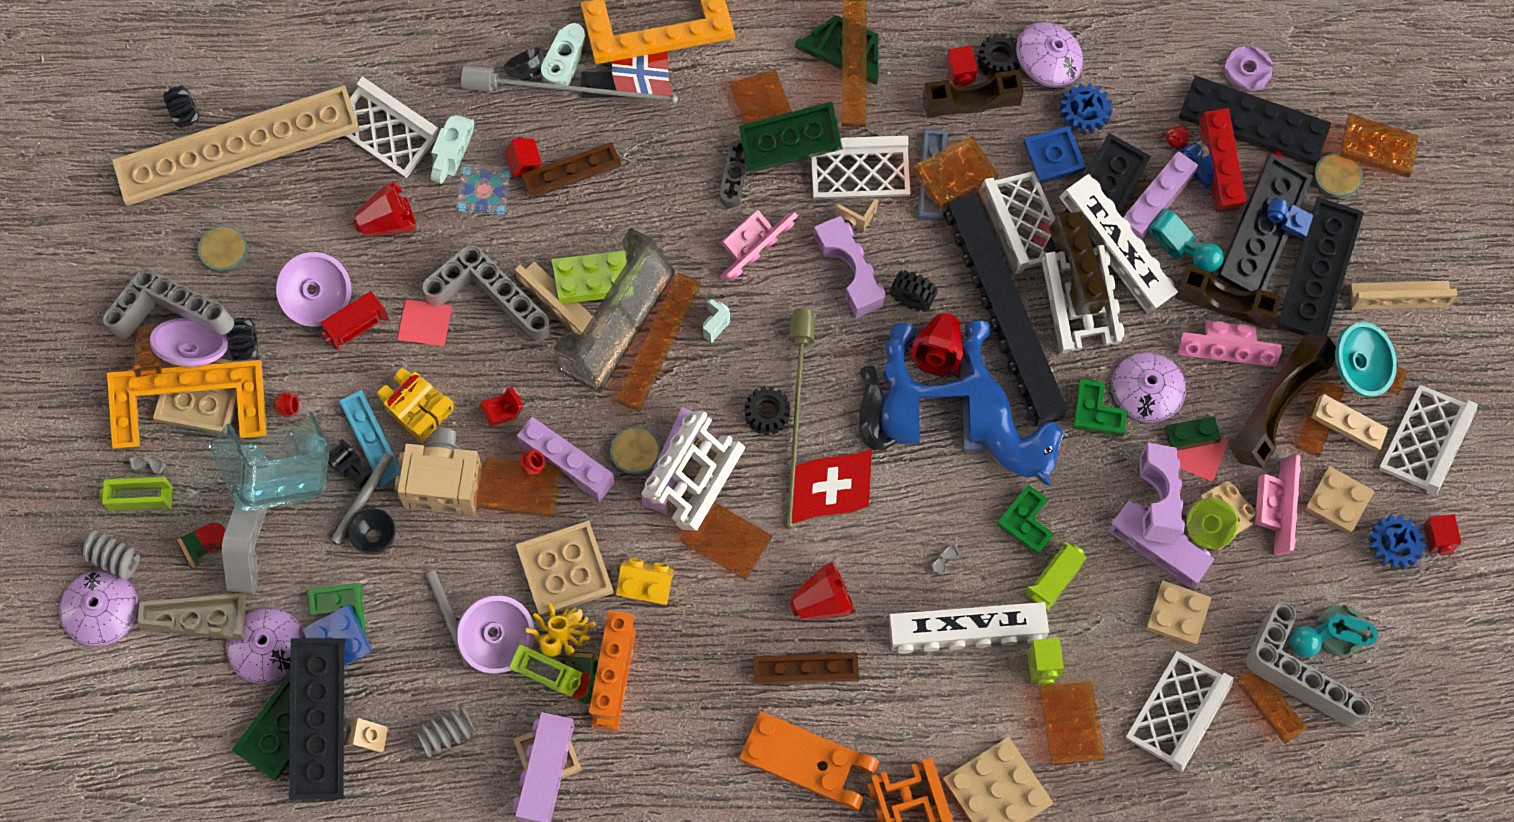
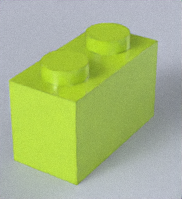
(1045, 661)

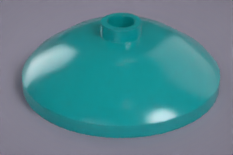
(1366, 359)

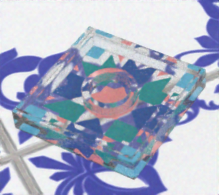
(483, 189)

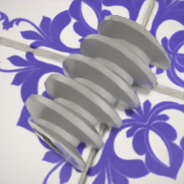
(110, 557)
(445, 731)

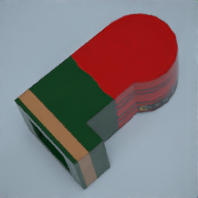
(201, 542)
(587, 664)

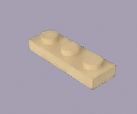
(1349, 423)

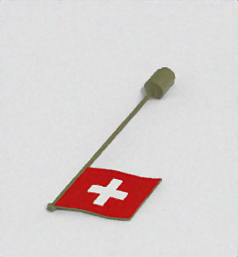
(829, 483)

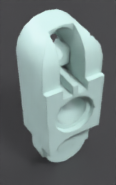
(568, 40)
(451, 147)

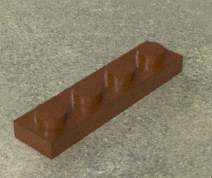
(571, 170)
(806, 668)

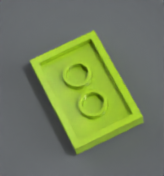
(586, 275)

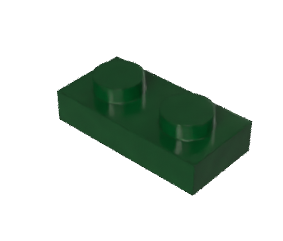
(1193, 433)

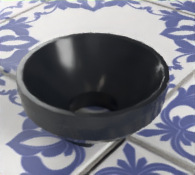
(525, 64)
(369, 520)

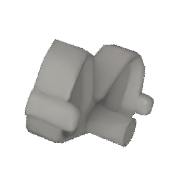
(139, 463)
(949, 553)

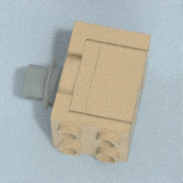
(439, 476)

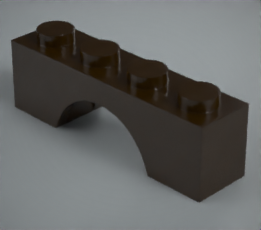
(999, 91)
(1087, 285)
(1249, 306)

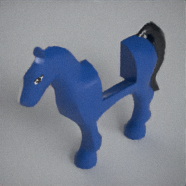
(987, 404)

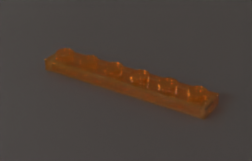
(854, 63)
(658, 342)

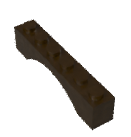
(1258, 436)

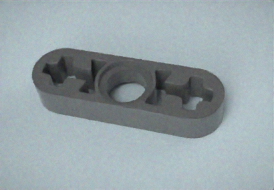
(738, 183)

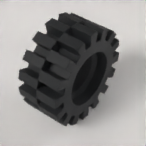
(998, 44)
(913, 291)
(767, 396)

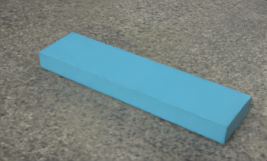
(369, 434)

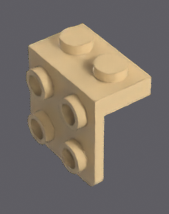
(1230, 494)

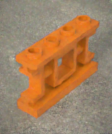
(612, 671)
(937, 813)

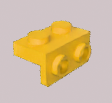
(645, 581)

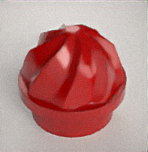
(1178, 137)
(286, 404)
(532, 462)

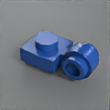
(1204, 171)
(1294, 219)

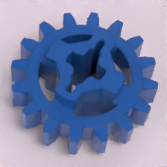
(1093, 116)
(1406, 547)

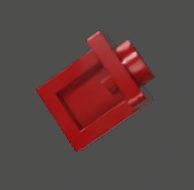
(502, 408)

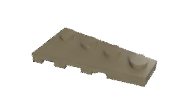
(200, 616)

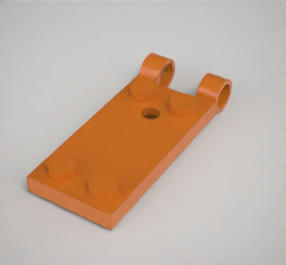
(794, 757)

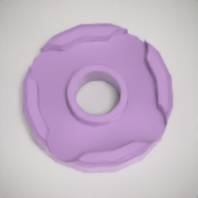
(1248, 80)

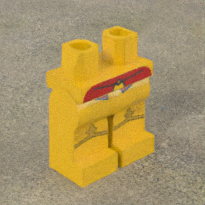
(415, 404)

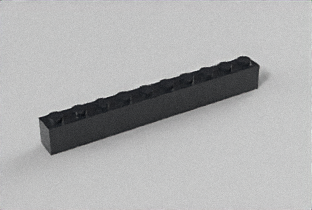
(1006, 310)

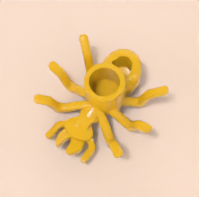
(559, 631)

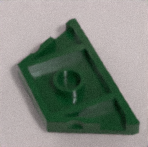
(826, 45)

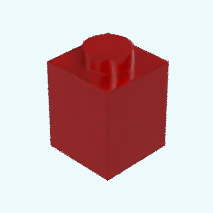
(961, 65)
(522, 156)
(1442, 534)

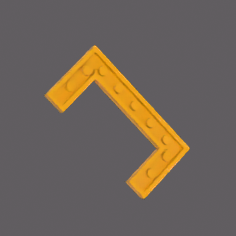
(610, 47)
(244, 376)

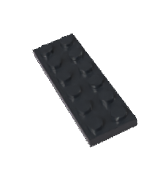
(1259, 120)
(1117, 171)
(1257, 239)
(1320, 269)
(316, 718)

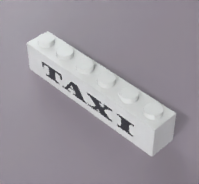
(1126, 251)
(968, 627)

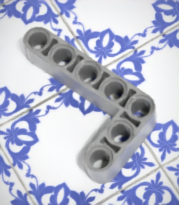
(492, 287)
(152, 288)
(239, 549)
(1299, 673)

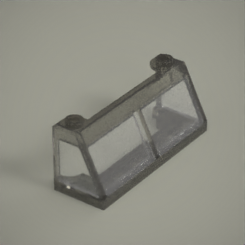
(607, 337)

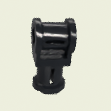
(346, 462)

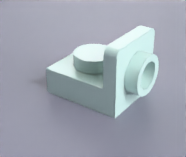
(715, 324)

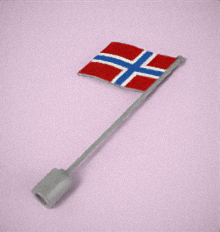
(633, 77)

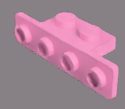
(750, 238)
(1230, 343)
(1278, 504)

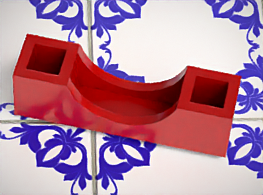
(1227, 178)

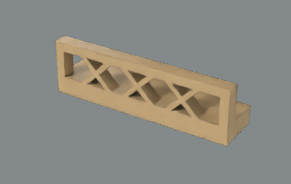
(543, 288)
(1401, 295)

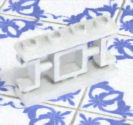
(1061, 302)
(708, 480)

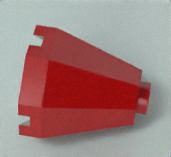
(385, 213)
(939, 346)
(822, 596)

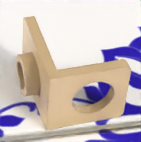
(854, 219)
(365, 734)

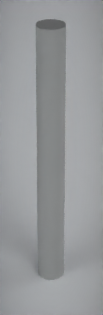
(362, 497)
(445, 608)

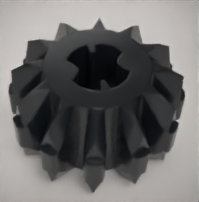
(181, 106)
(243, 339)

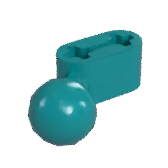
(1179, 240)
(1307, 641)

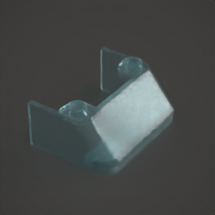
(275, 482)

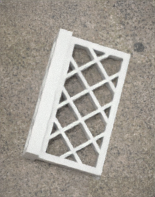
(402, 115)
(863, 147)
(1004, 222)
(1446, 452)
(1200, 722)

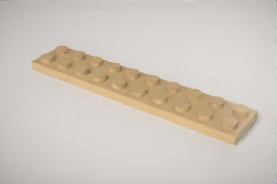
(235, 145)

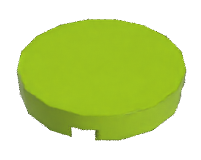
(1212, 523)

